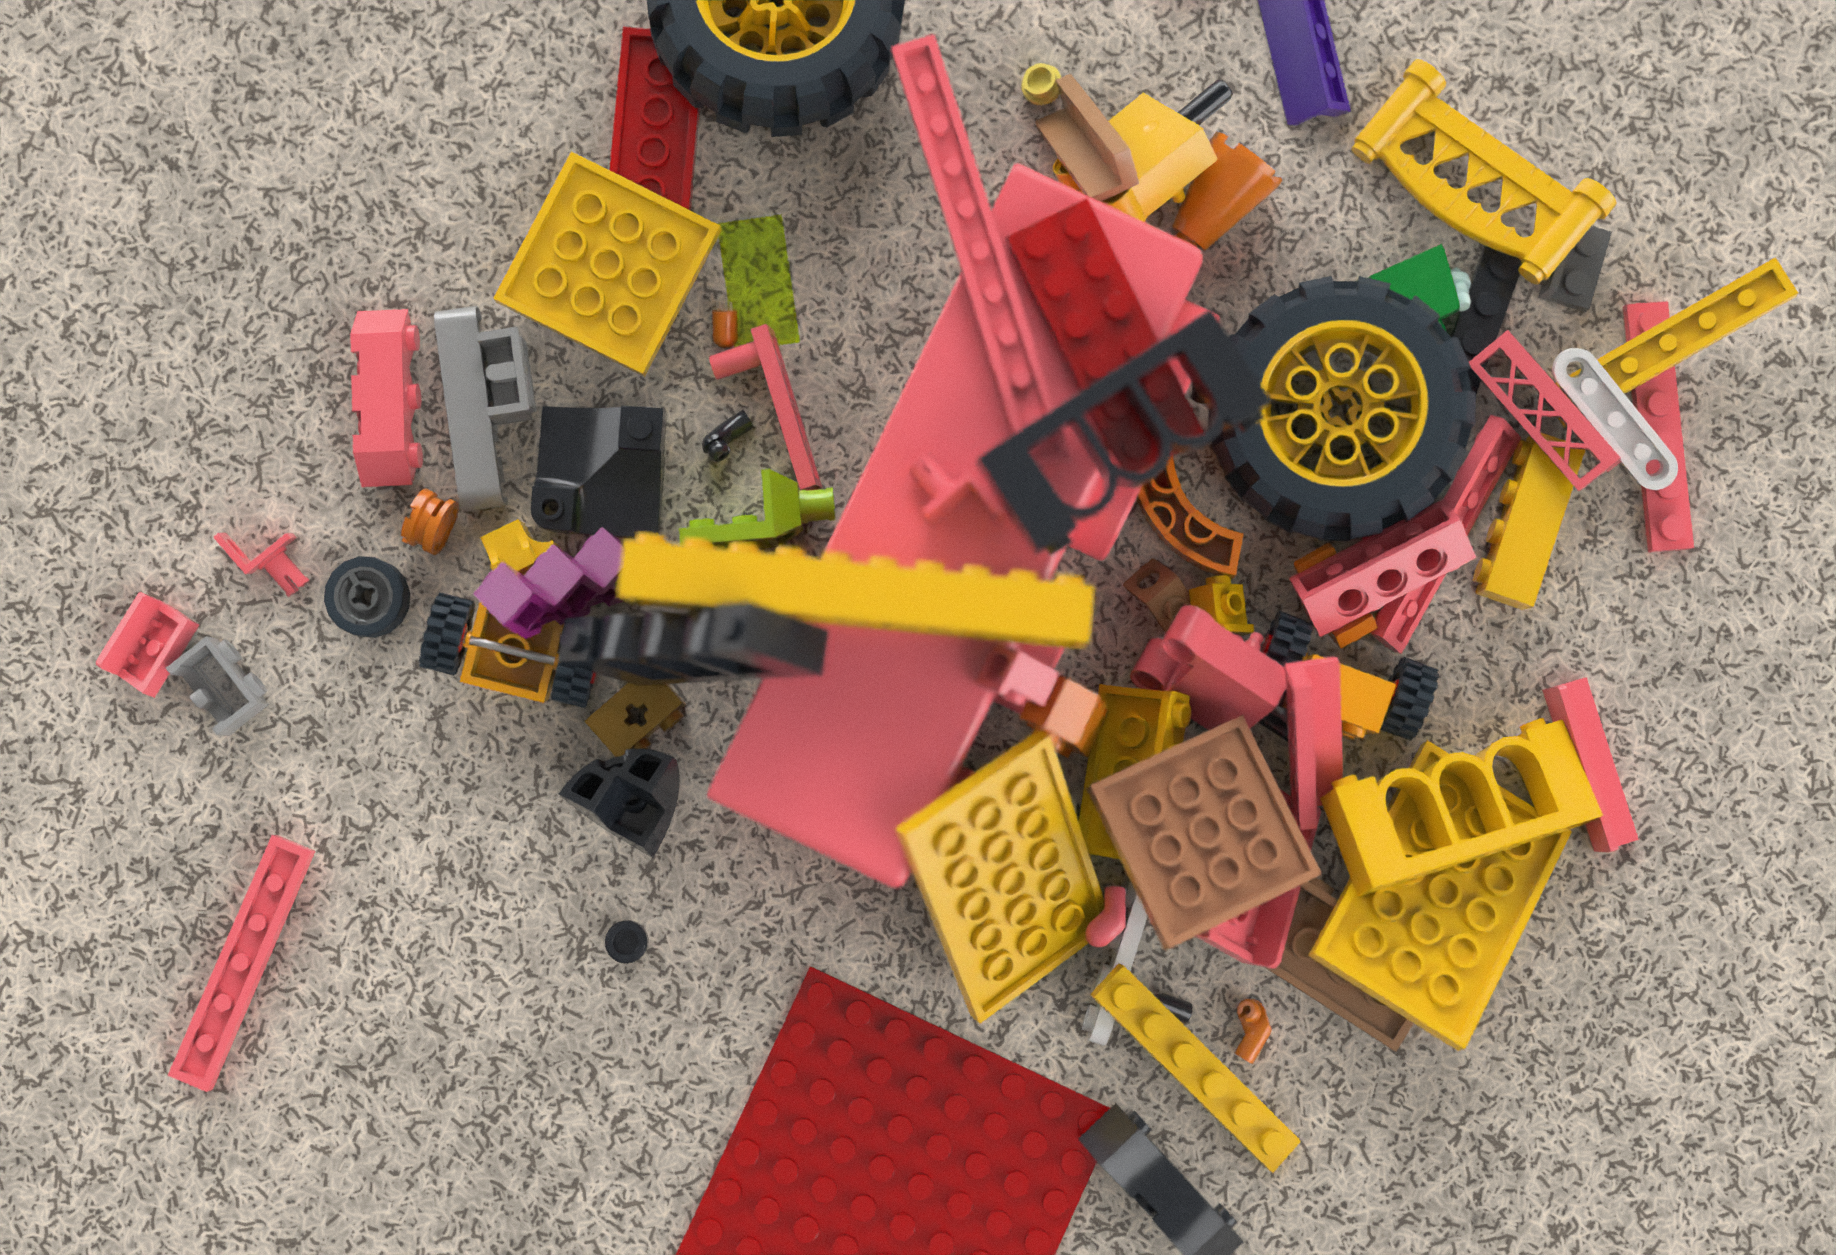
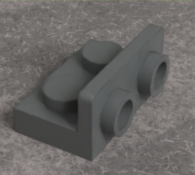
(1577, 275)

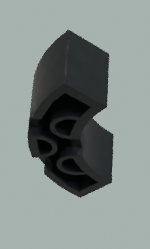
(1158, 1186)

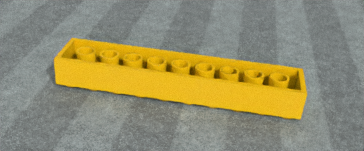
(859, 593)

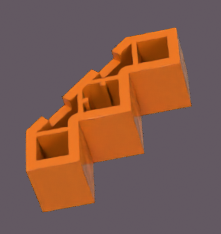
(1069, 717)

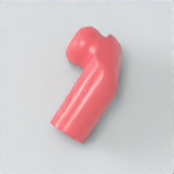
(1110, 920)

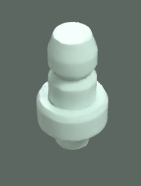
(1462, 285)

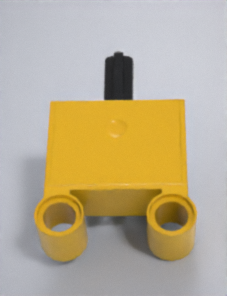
(1165, 149)

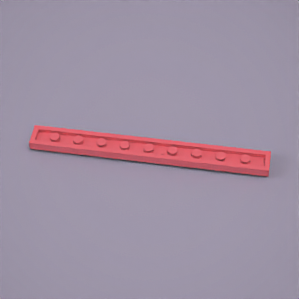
(976, 241)

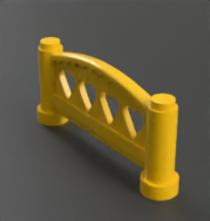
(1560, 214)

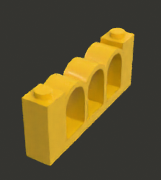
(1548, 769)

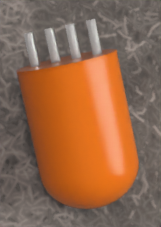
(724, 325)

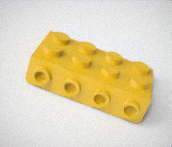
(1136, 728)

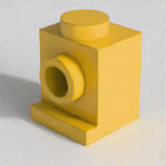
(1223, 603)

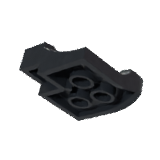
(601, 470)

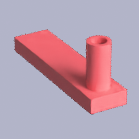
(766, 352)

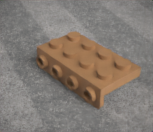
(1324, 985)

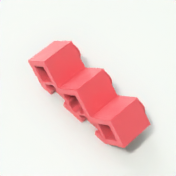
(385, 398)

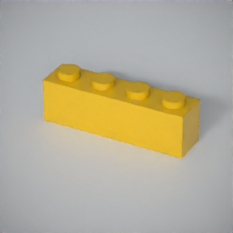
(1527, 526)

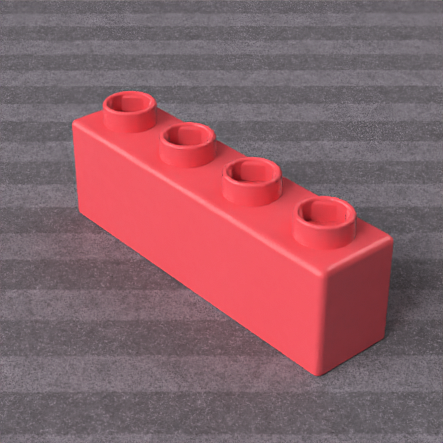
(896, 710)

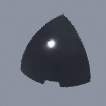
(628, 796)

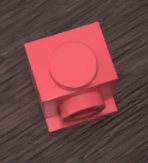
(1016, 676)

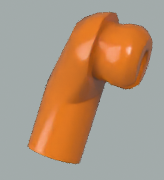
(1256, 1029)

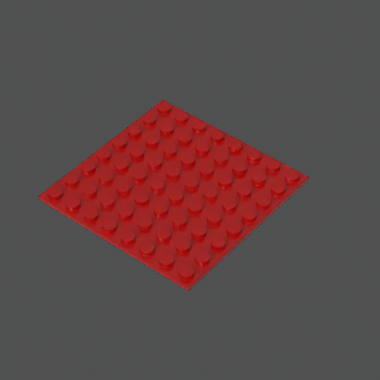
(893, 1143)

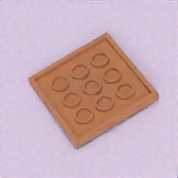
(1203, 832)

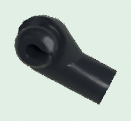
(718, 439)

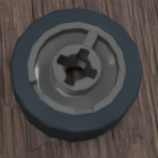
(388, 602)

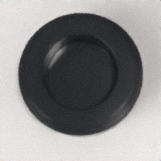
(626, 941)

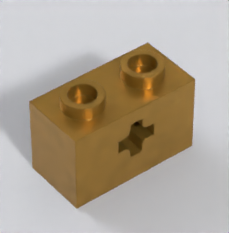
(613, 717)

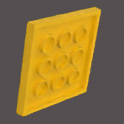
(607, 263)

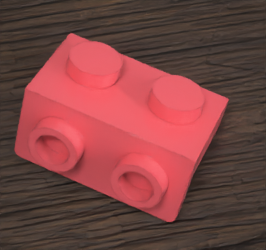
(147, 643)

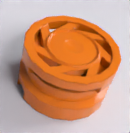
(429, 521)

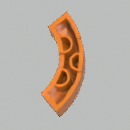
(1186, 528)

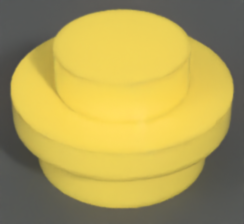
(1040, 84)

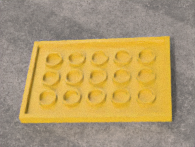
(1005, 874)
(1444, 937)

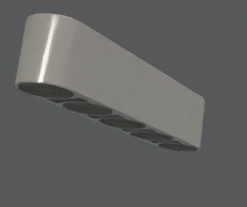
(466, 399)

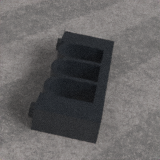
(1214, 369)
(695, 646)

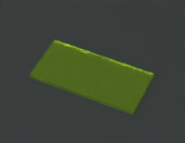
(759, 277)

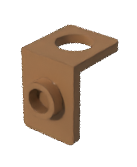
(1163, 597)

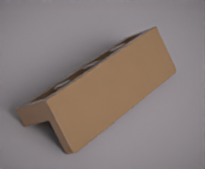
(1088, 144)

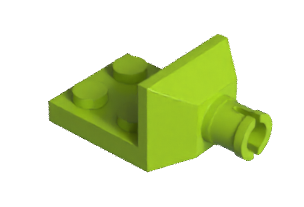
(784, 510)

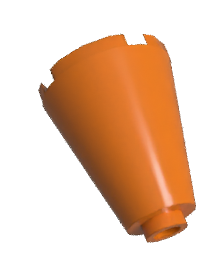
(1223, 193)

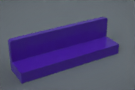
(1304, 59)

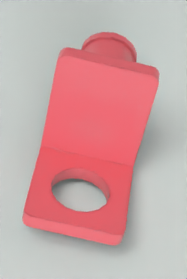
(950, 493)
(272, 560)

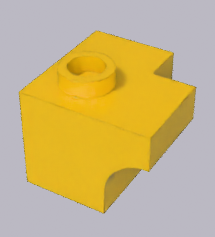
(514, 546)

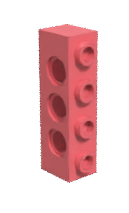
(1383, 567)

